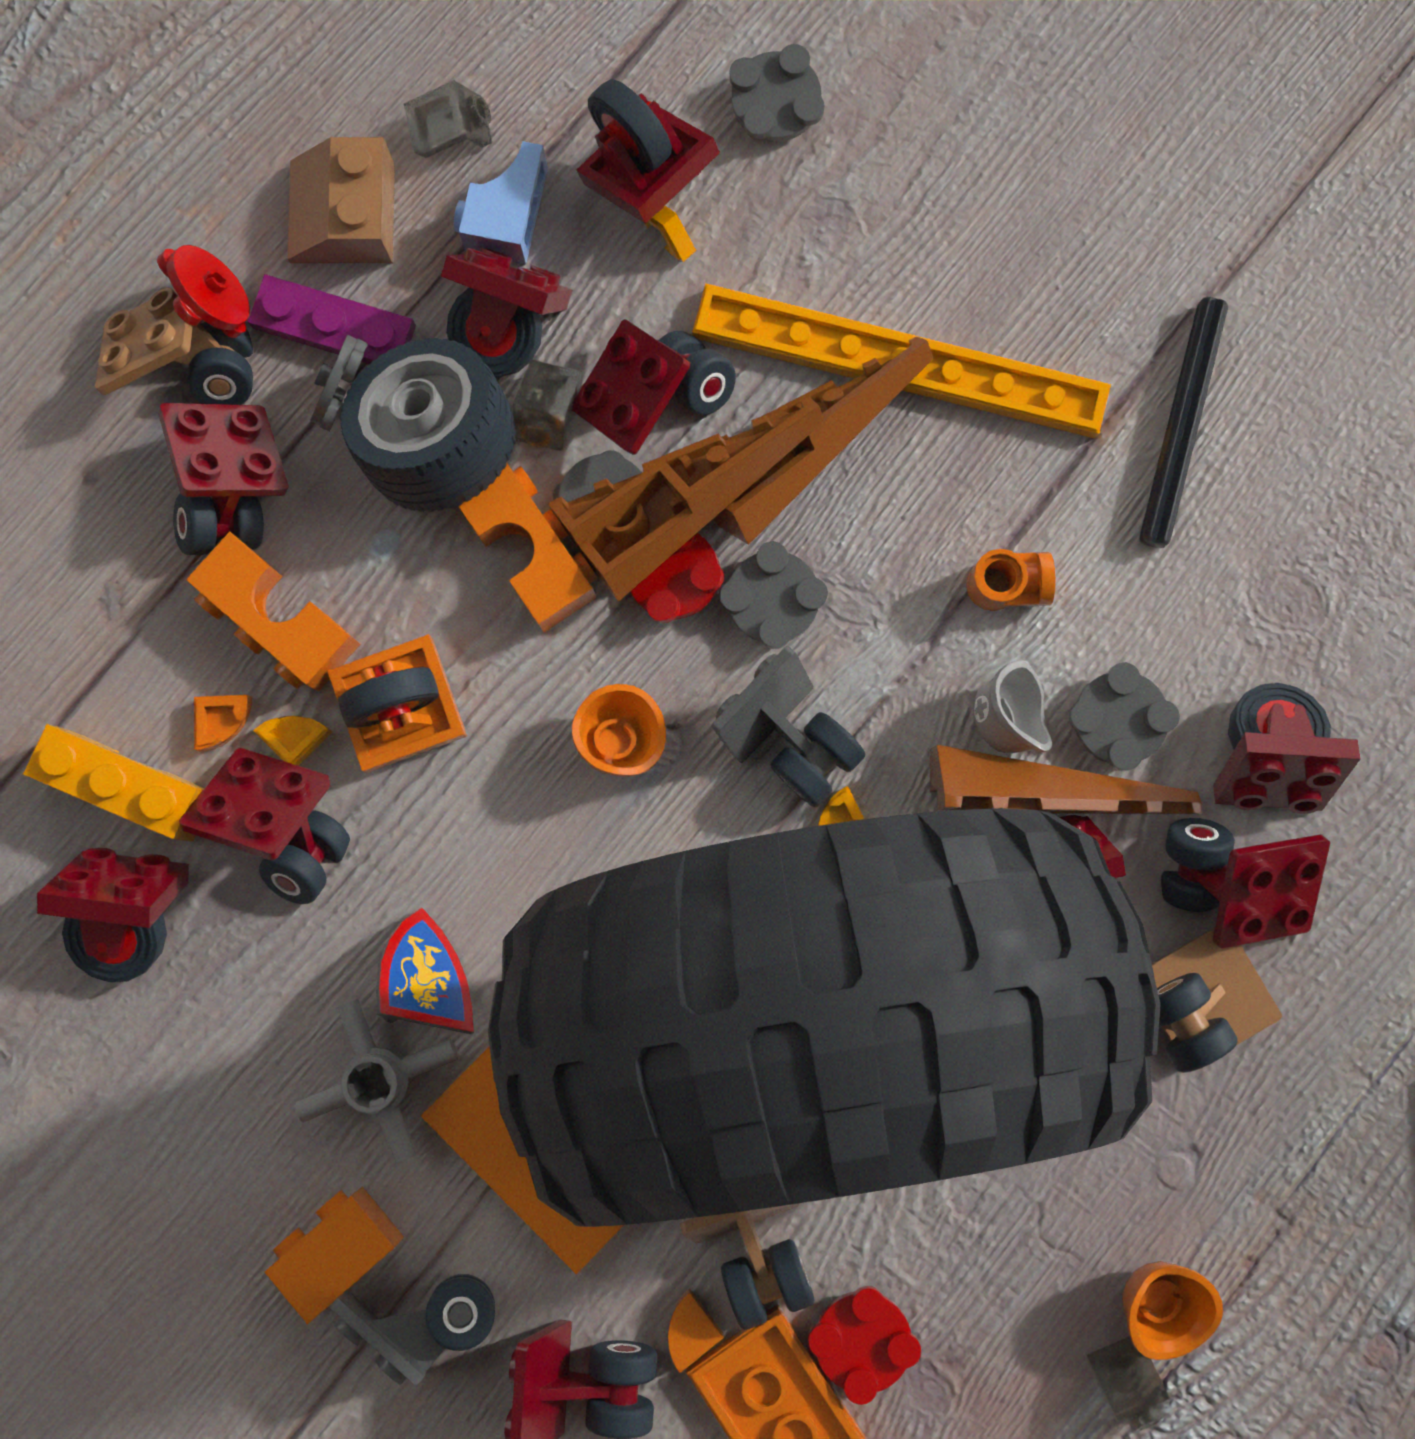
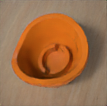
(619, 730)
(1170, 1310)

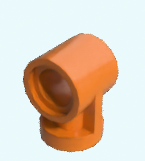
(1029, 578)

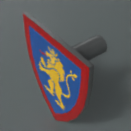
(423, 978)

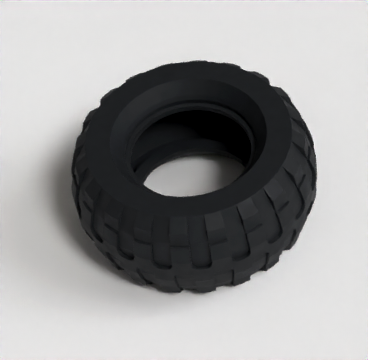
(822, 1016)

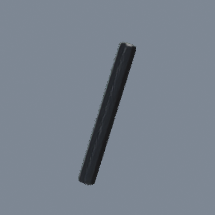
(1183, 422)

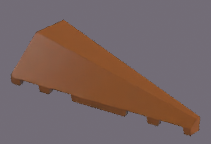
(846, 414)
(646, 518)
(991, 781)

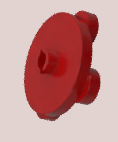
(205, 289)
(681, 582)
(863, 1343)

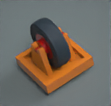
(397, 703)

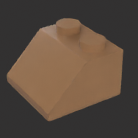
(342, 202)

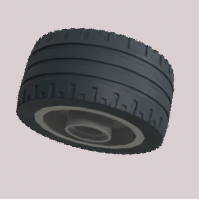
(428, 424)

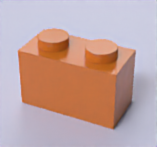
(333, 1254)

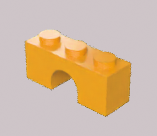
(112, 781)

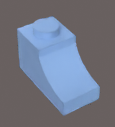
(505, 209)

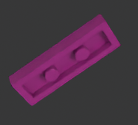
(326, 319)

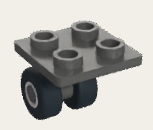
(763, 707)
(409, 1343)

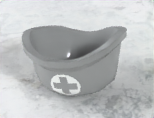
(1012, 710)

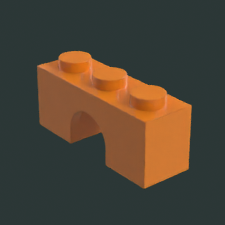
(553, 581)
(237, 584)

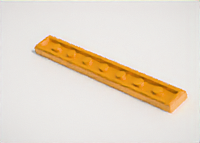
(952, 376)

